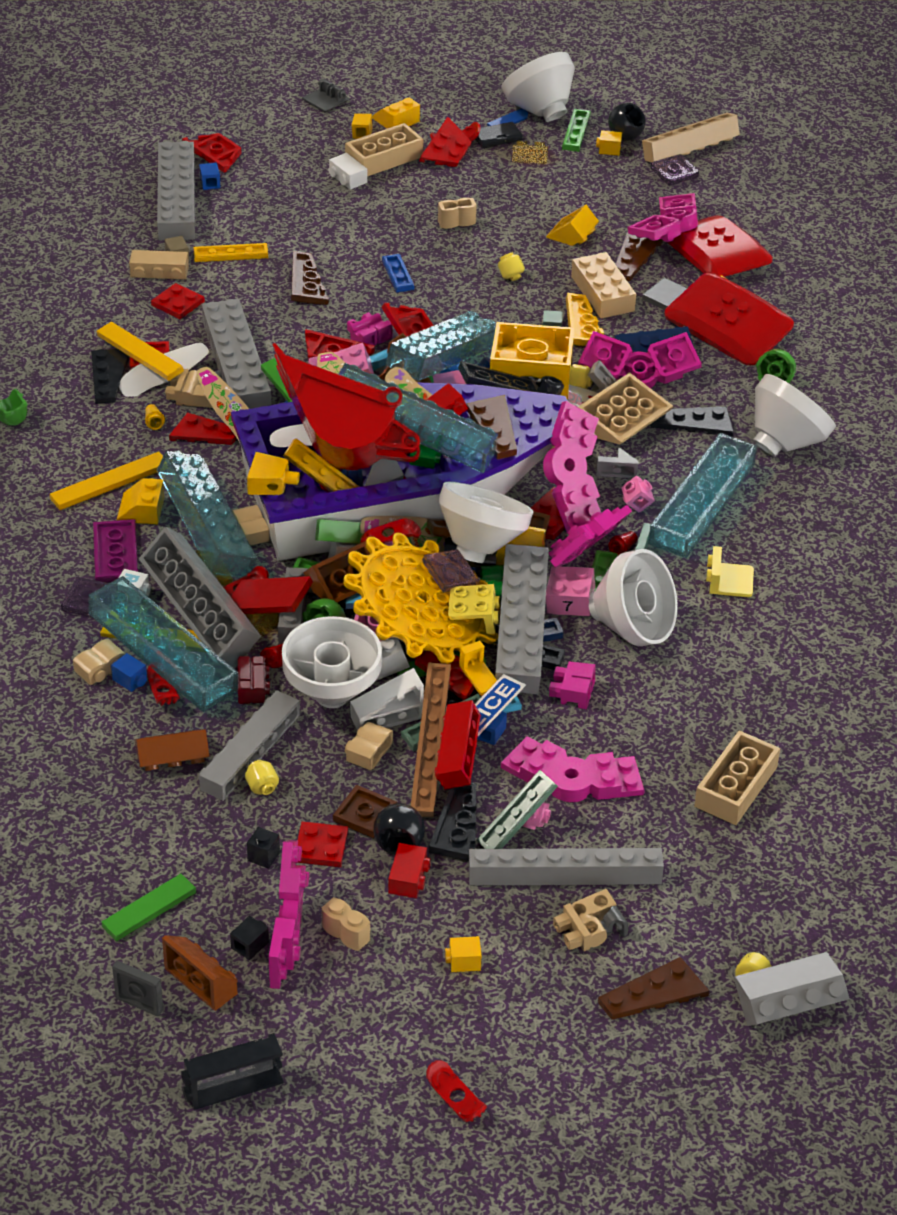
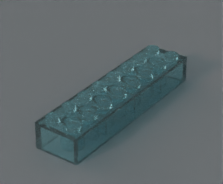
(442, 345)
(436, 426)
(702, 495)
(206, 514)
(163, 643)

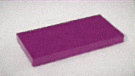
(114, 549)

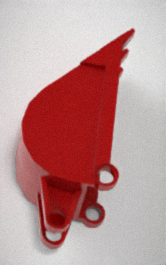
(344, 418)

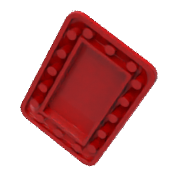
(721, 247)
(729, 318)

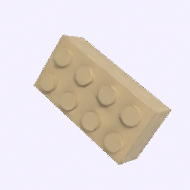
(386, 148)
(603, 285)
(737, 777)

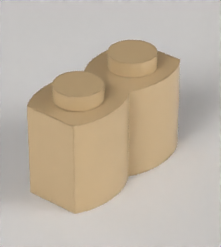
(457, 213)
(252, 524)
(96, 662)
(369, 745)
(346, 924)

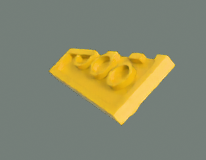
(581, 318)

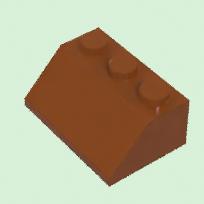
(330, 573)
(172, 749)
(198, 971)

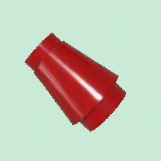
(623, 542)

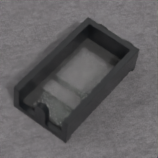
(232, 1072)

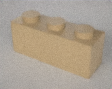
(158, 264)

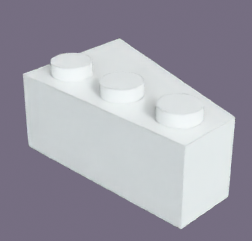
(390, 703)

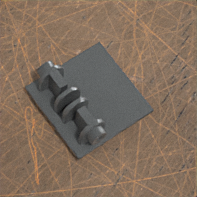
(327, 96)

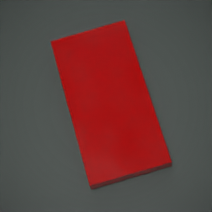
(271, 594)

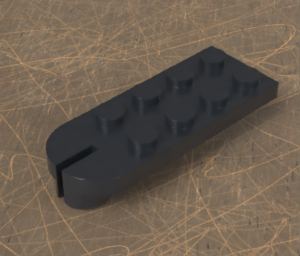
(488, 377)

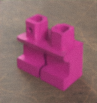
(370, 329)
(576, 683)

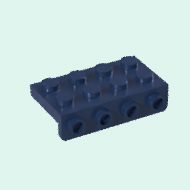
(642, 340)

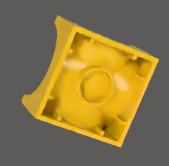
(533, 351)

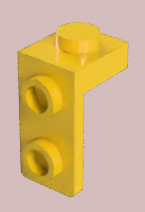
(474, 667)

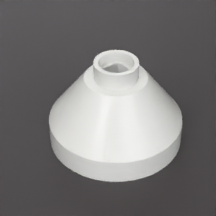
(542, 85)
(787, 417)
(481, 519)
(637, 598)
(332, 659)

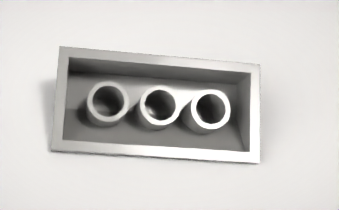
(790, 988)

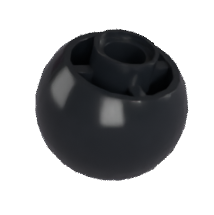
(627, 119)
(398, 825)

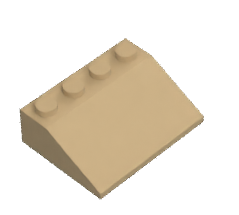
(625, 409)

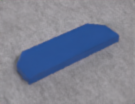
(515, 117)

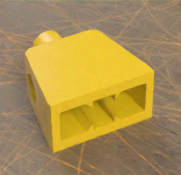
(270, 475)

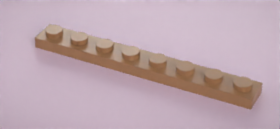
(429, 741)

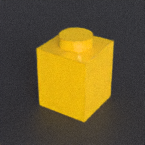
(361, 125)
(609, 143)
(464, 954)

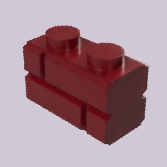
(251, 679)

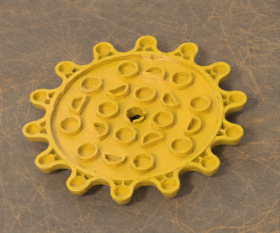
(390, 593)

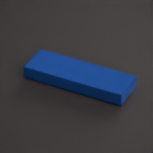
(398, 273)

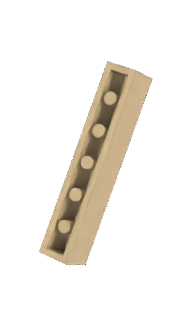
(691, 137)

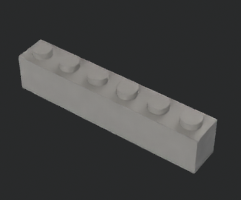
(249, 745)

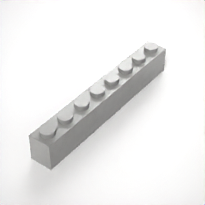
(566, 866)

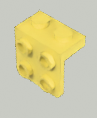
(728, 578)
(475, 602)

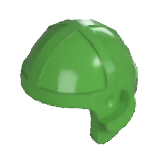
(13, 409)

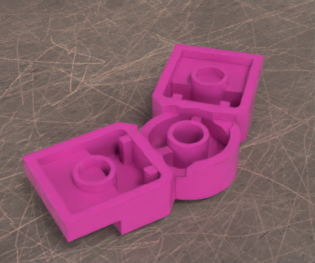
(676, 216)
(662, 362)
(573, 442)
(586, 535)
(575, 777)
(287, 926)

